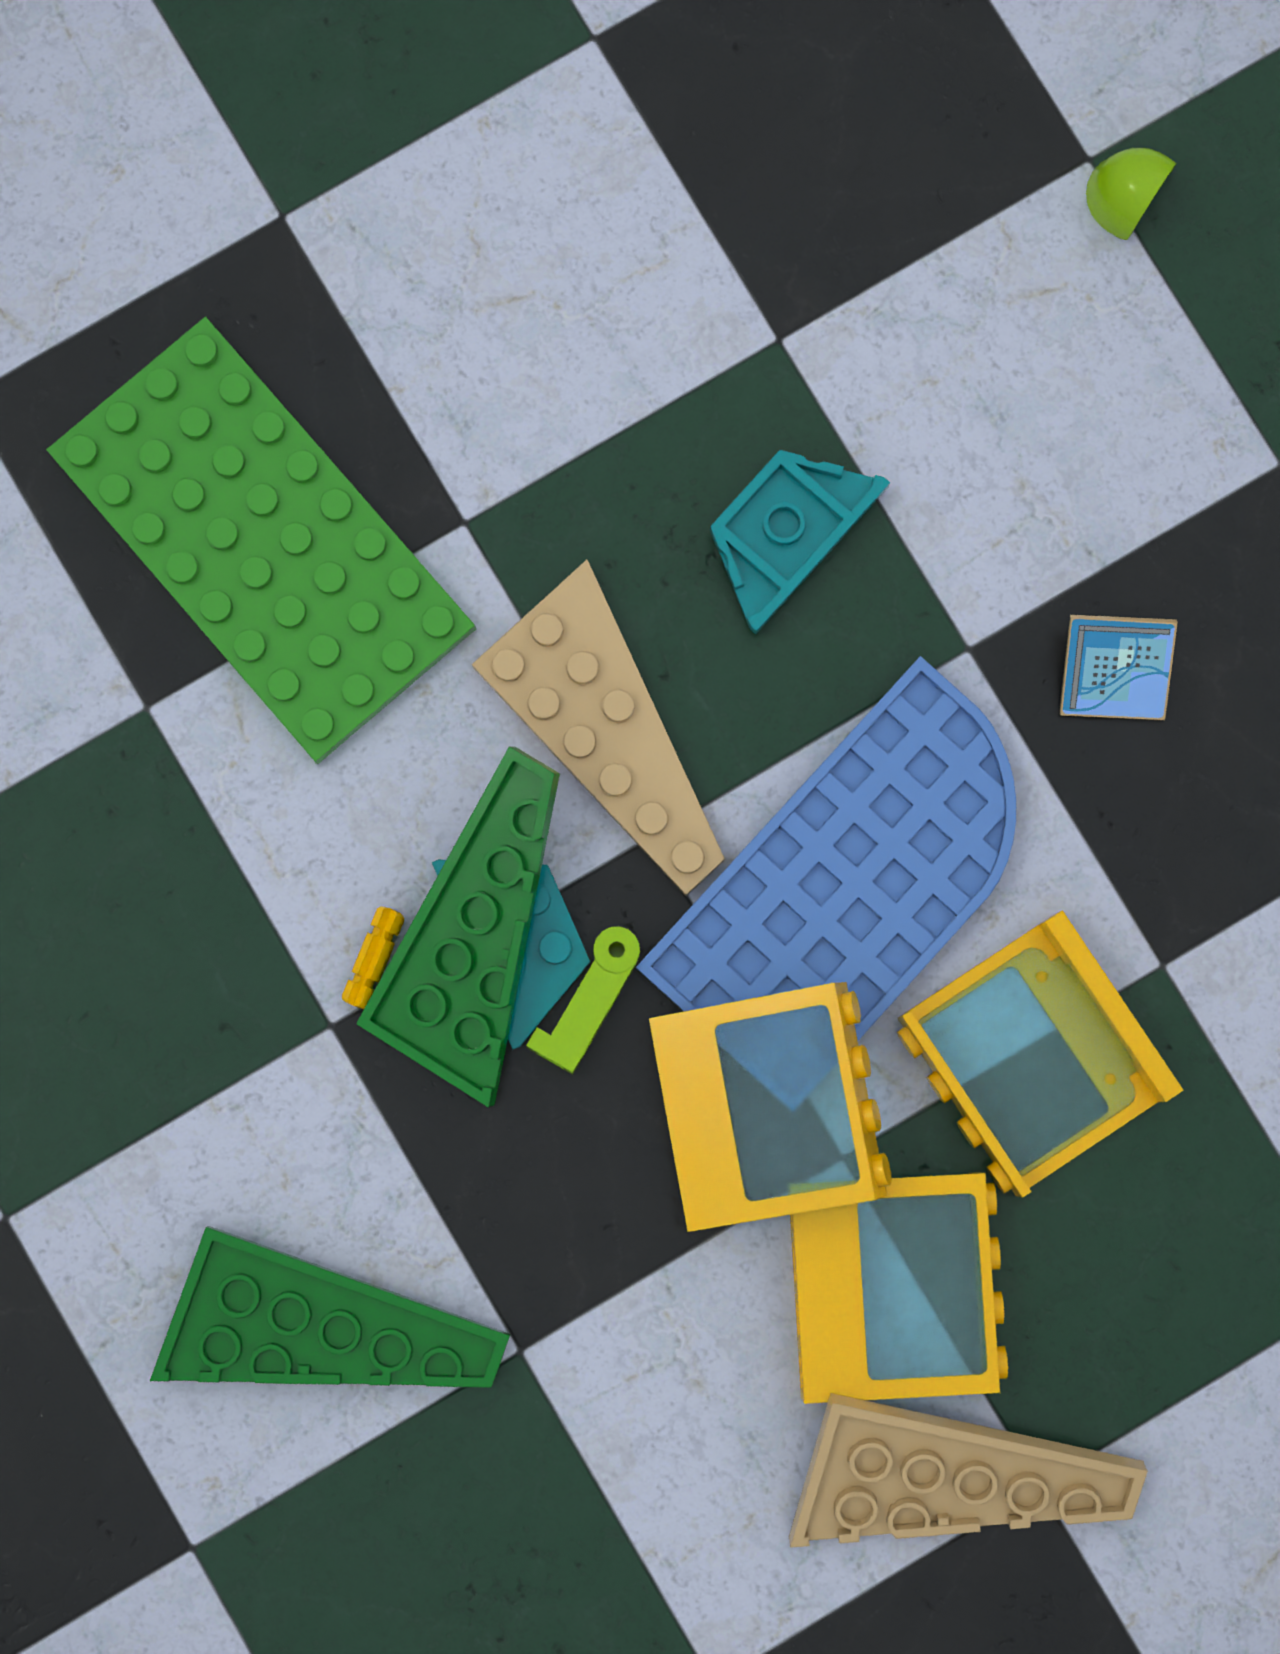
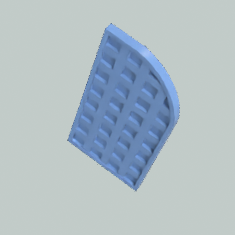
(859, 865)

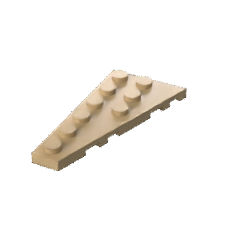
(587, 703)
(935, 1475)

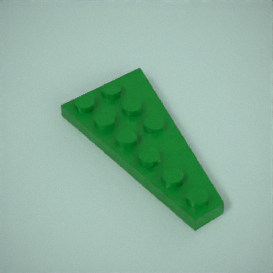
(462, 958)
(291, 1321)

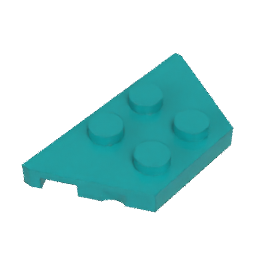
(787, 527)
(550, 962)

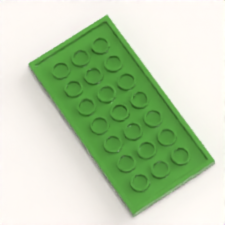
(261, 540)

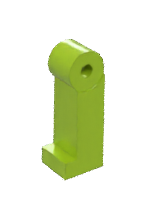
(614, 960)

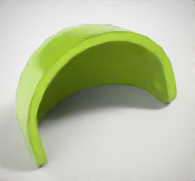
(1124, 188)

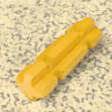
(373, 956)

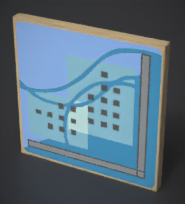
(1118, 667)

